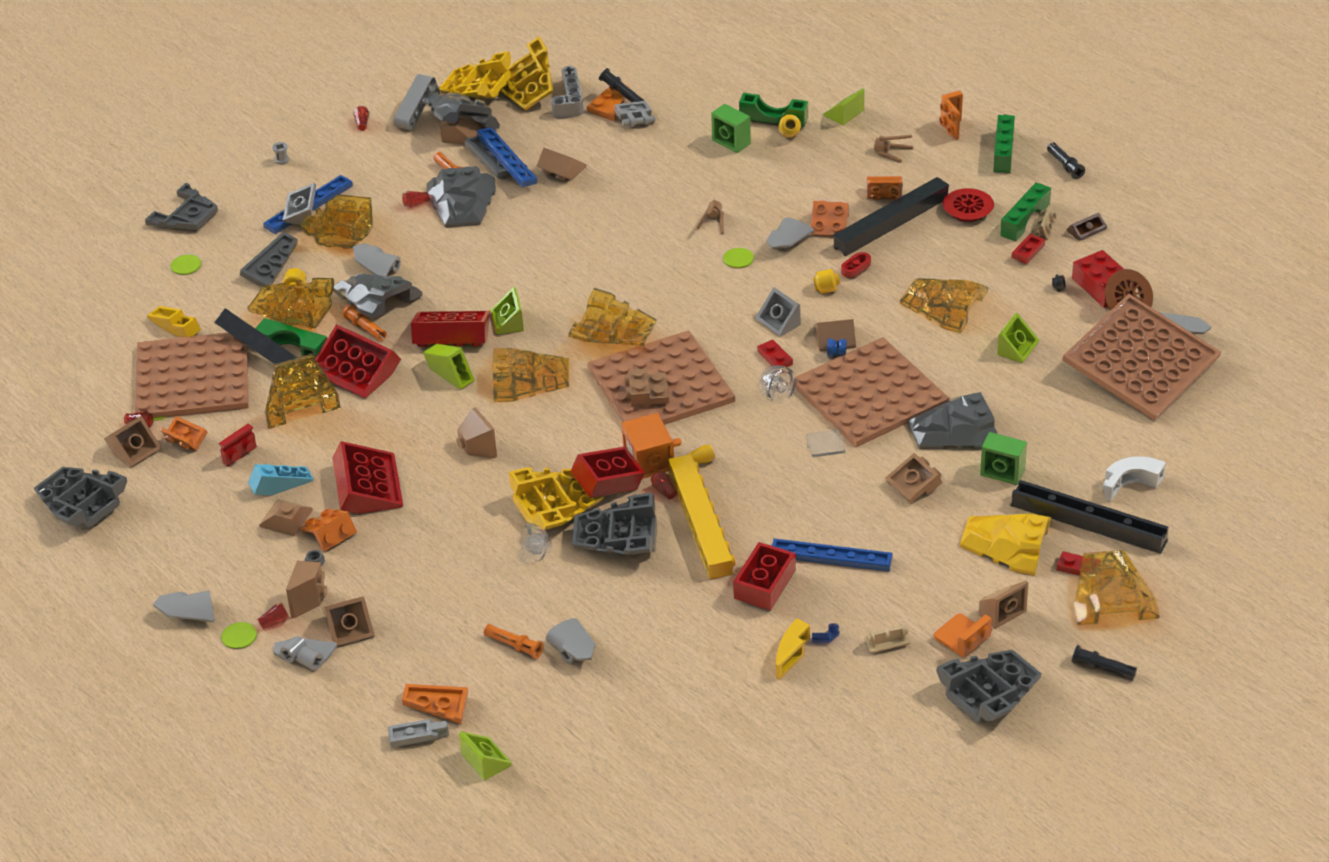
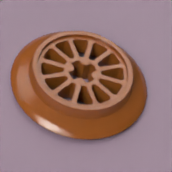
(1131, 277)

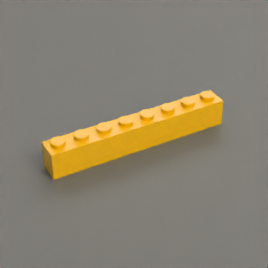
(701, 517)

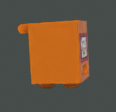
(649, 443)

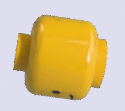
(789, 126)
(293, 275)
(826, 281)

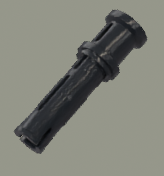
(616, 84)
(1069, 163)
(1095, 660)

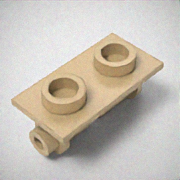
(1045, 223)
(884, 640)

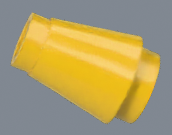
(703, 454)

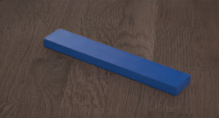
(506, 157)
(322, 196)
(837, 555)

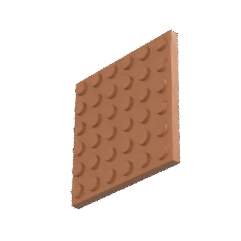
(1141, 356)
(191, 375)
(690, 375)
(869, 391)

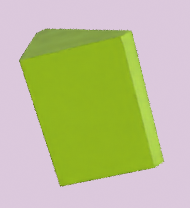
(847, 108)
(508, 314)
(1016, 340)
(483, 754)

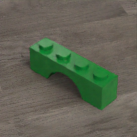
(759, 111)
(1004, 143)
(1016, 219)
(286, 334)

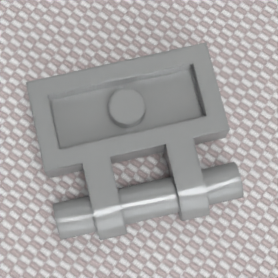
(630, 111)

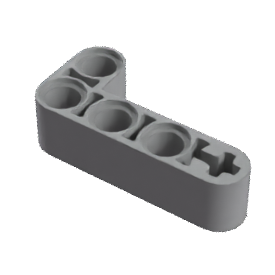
(415, 101)
(572, 102)

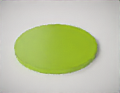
(738, 258)
(185, 264)
(239, 635)

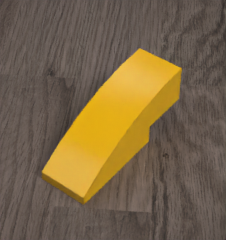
(174, 321)
(791, 647)

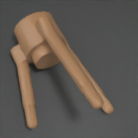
(883, 145)
(713, 211)

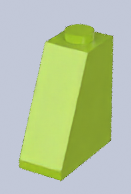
(449, 364)

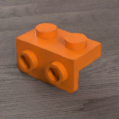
(184, 433)

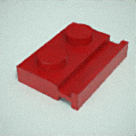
(237, 445)

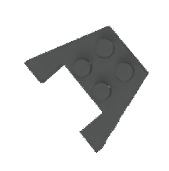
(189, 215)

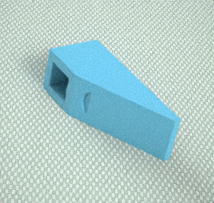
(274, 479)

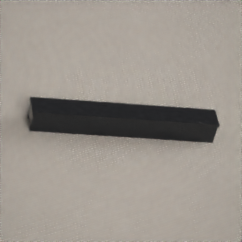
(891, 216)
(1090, 516)

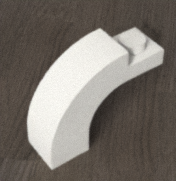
(1132, 470)

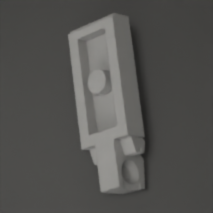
(417, 732)

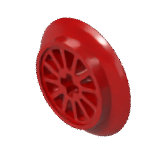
(968, 204)

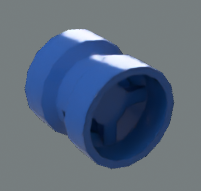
(832, 346)

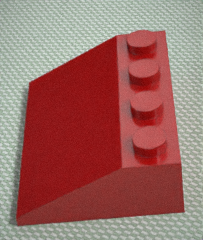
(450, 327)
(356, 361)
(366, 479)

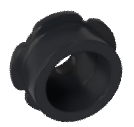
(1059, 282)

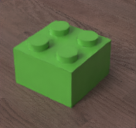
(731, 128)
(1003, 458)

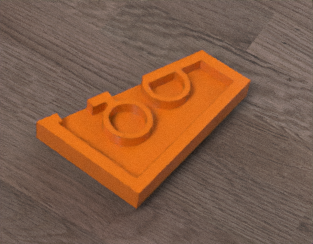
(605, 104)
(440, 701)

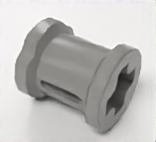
(280, 153)

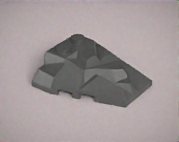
(453, 104)
(461, 195)
(371, 290)
(956, 423)
(81, 496)
(619, 529)
(989, 685)

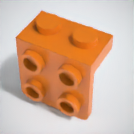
(951, 112)
(884, 187)
(829, 217)
(330, 527)
(963, 634)

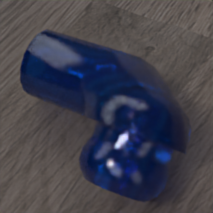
(827, 637)

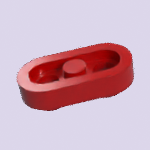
(856, 264)

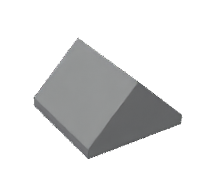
(299, 204)
(779, 313)

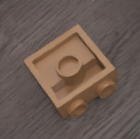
(646, 388)
(914, 478)

